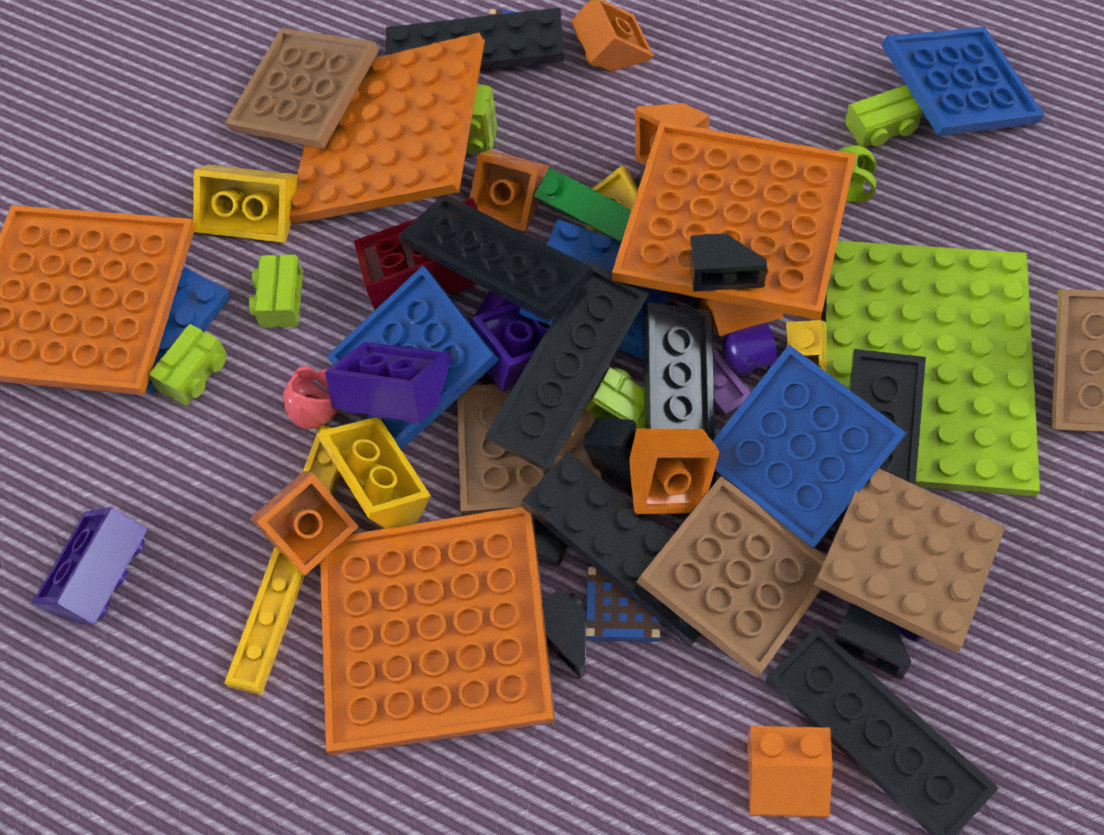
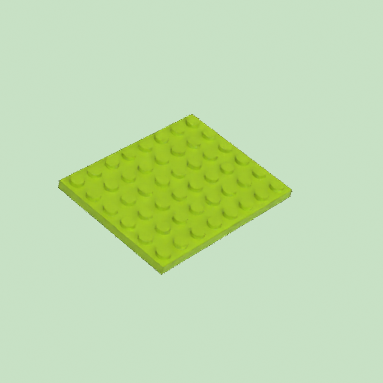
(974, 329)

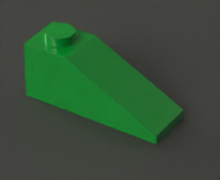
(583, 204)

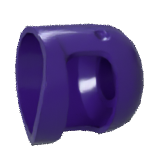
(749, 349)

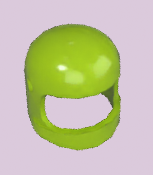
(862, 171)

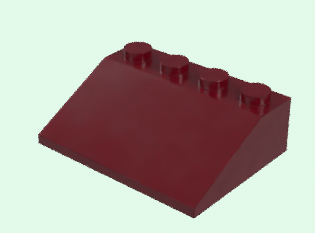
(389, 263)

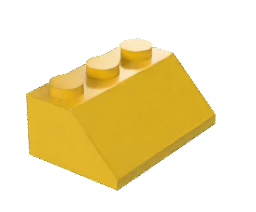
(243, 202)
(376, 472)

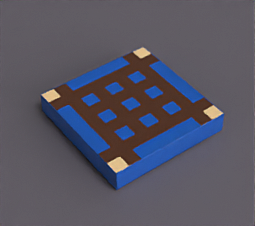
(615, 615)

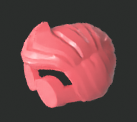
(306, 401)

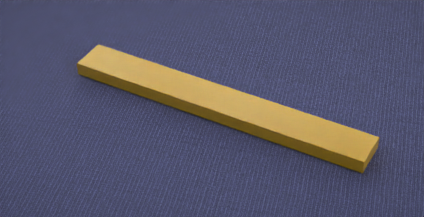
(275, 598)

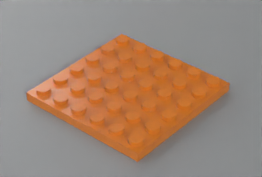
(398, 135)
(761, 192)
(86, 296)
(434, 632)

